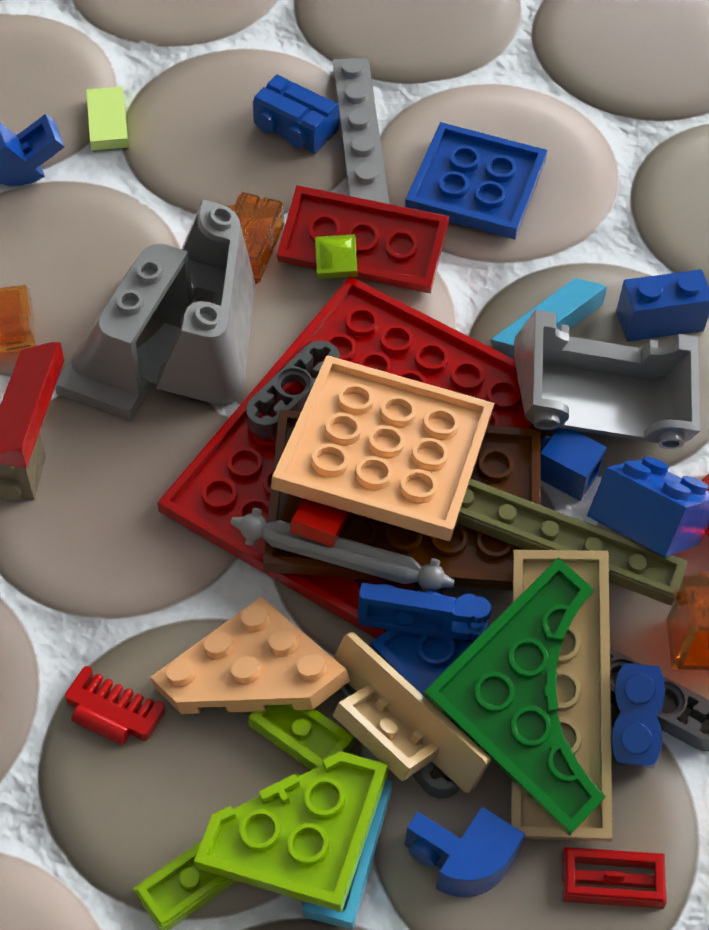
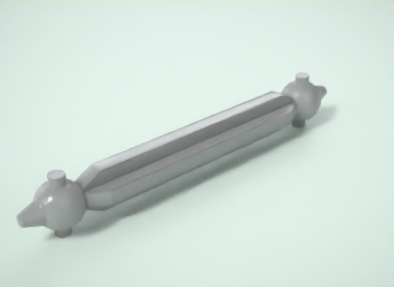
(344, 553)

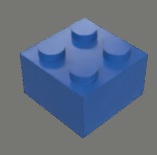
(652, 505)

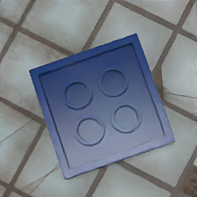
(477, 179)

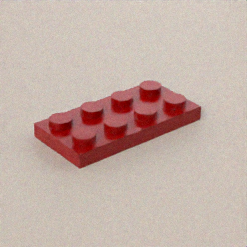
(392, 241)

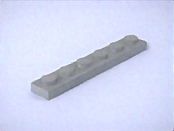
(359, 130)

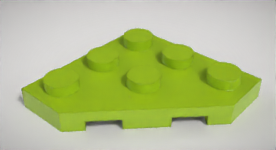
(299, 832)

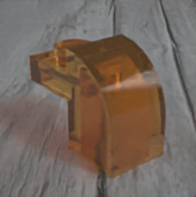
(16, 320)

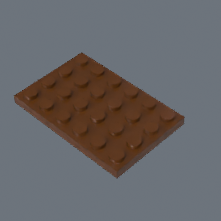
(505, 461)

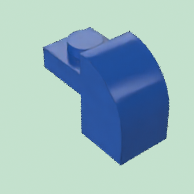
(24, 153)
(469, 863)

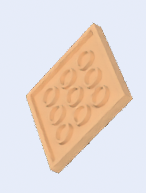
(384, 447)

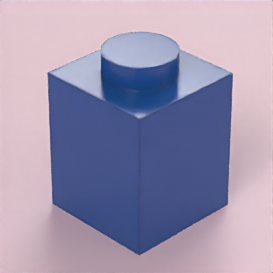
(570, 461)

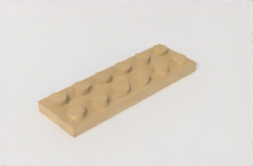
(581, 692)

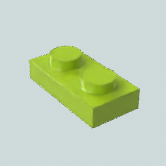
(301, 733)

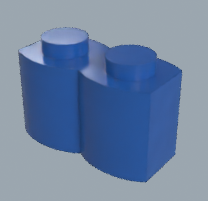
(637, 728)

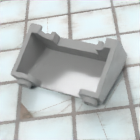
(213, 336)
(608, 386)

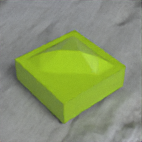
(336, 256)

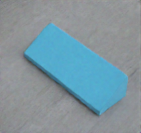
(570, 303)

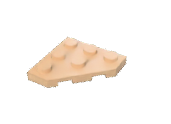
(251, 664)

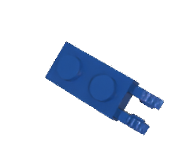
(423, 612)

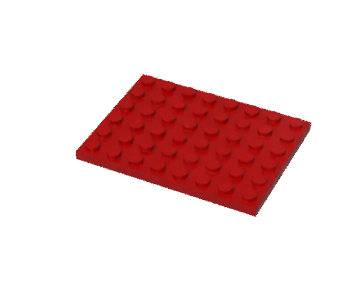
(368, 330)

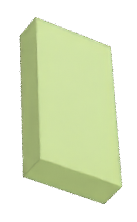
(107, 118)

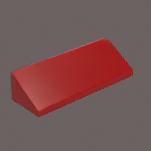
(27, 401)

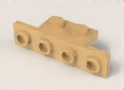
(400, 722)

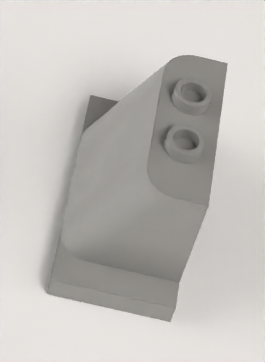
(106, 364)

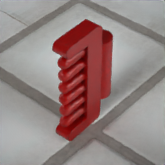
(105, 716)

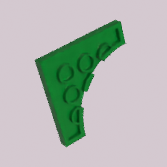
(508, 701)

